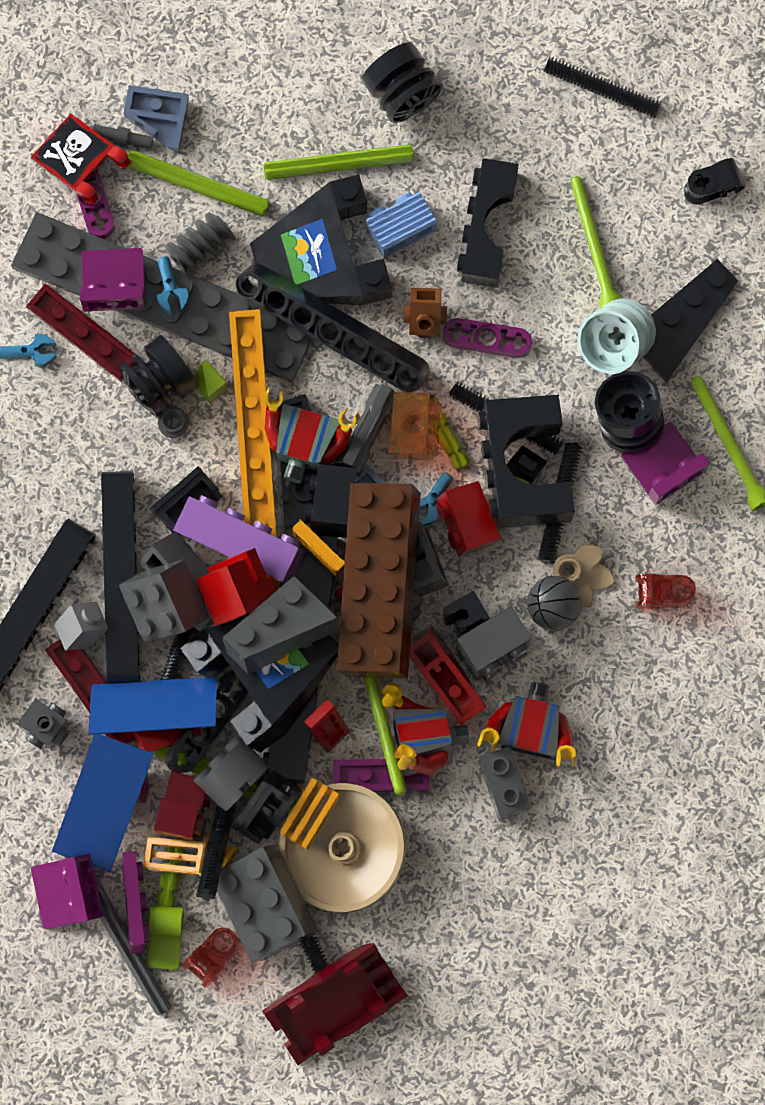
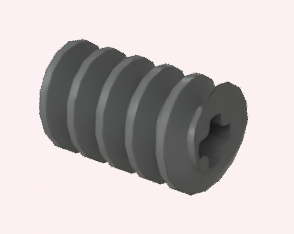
(199, 242)

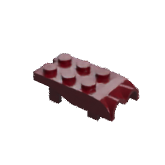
(335, 1002)

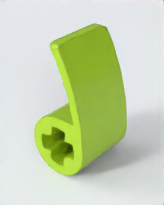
(165, 937)

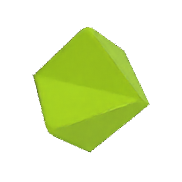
(210, 382)

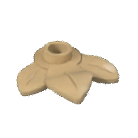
(588, 571)

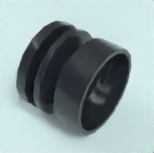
(402, 82)
(158, 376)
(625, 398)

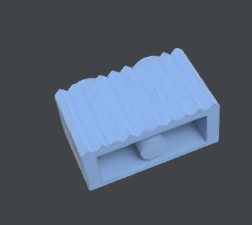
(401, 223)

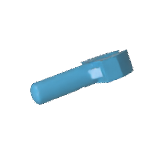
(170, 287)
(30, 350)
(438, 489)

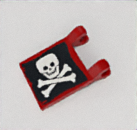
(75, 154)

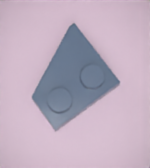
(158, 113)

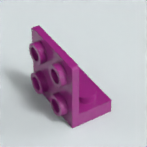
(112, 280)
(666, 465)
(66, 891)

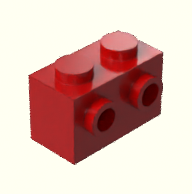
(467, 519)

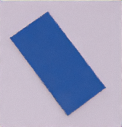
(153, 705)
(103, 801)

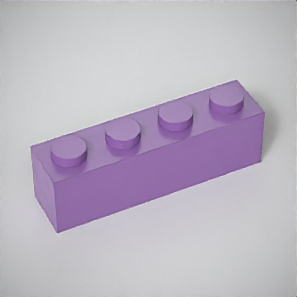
(232, 536)

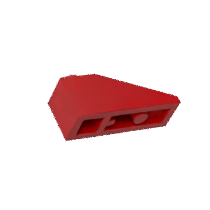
(445, 675)

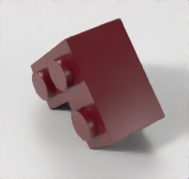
(182, 809)

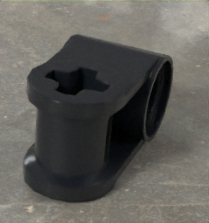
(717, 179)

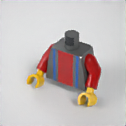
(531, 727)
(421, 734)

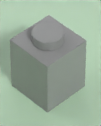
(81, 626)

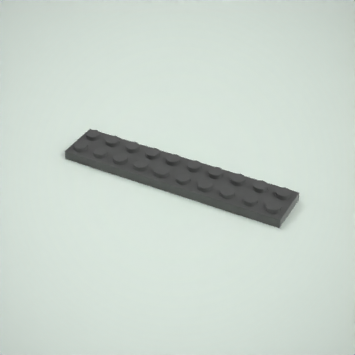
(53, 255)

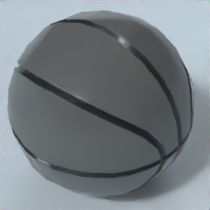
(554, 603)

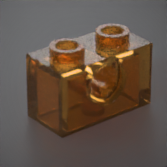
(407, 409)

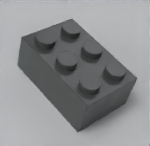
(264, 904)

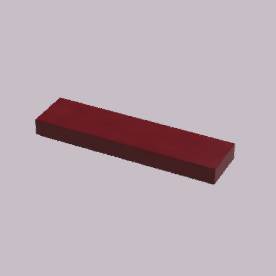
(80, 330)
(80, 675)

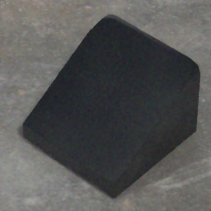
(526, 464)

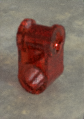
(661, 591)
(211, 957)

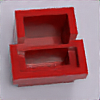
(236, 586)

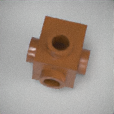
(425, 312)

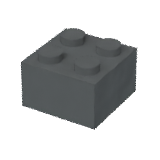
(164, 601)
(494, 644)

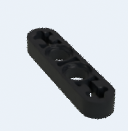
(193, 756)

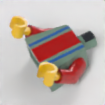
(304, 436)

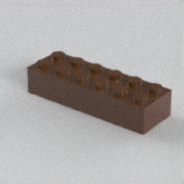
(379, 581)

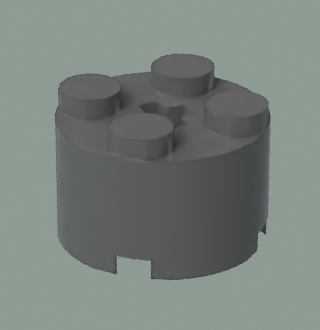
(231, 773)

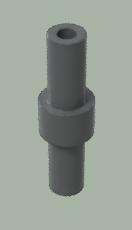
(124, 136)

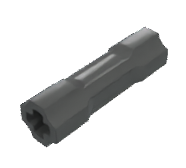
(377, 410)

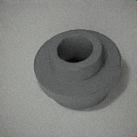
(177, 413)

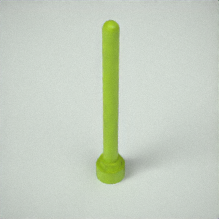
(608, 292)
(755, 492)
(385, 735)

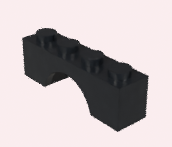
(495, 187)

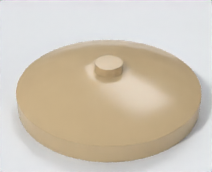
(353, 855)

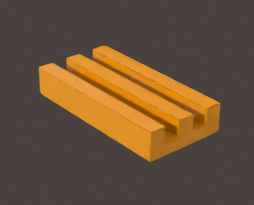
(318, 548)
(300, 806)
(150, 853)

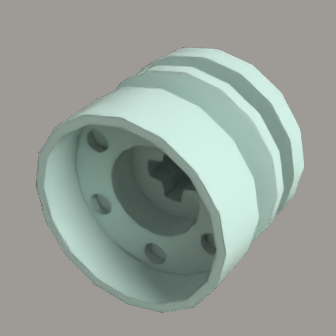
(605, 346)

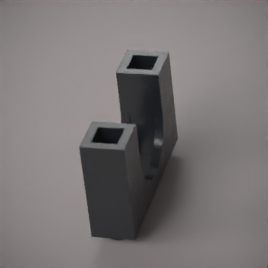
(513, 500)

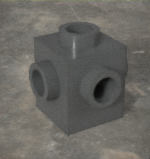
(36, 717)

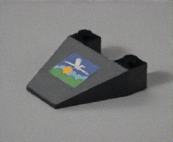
(313, 250)
(277, 689)

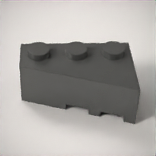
(279, 626)

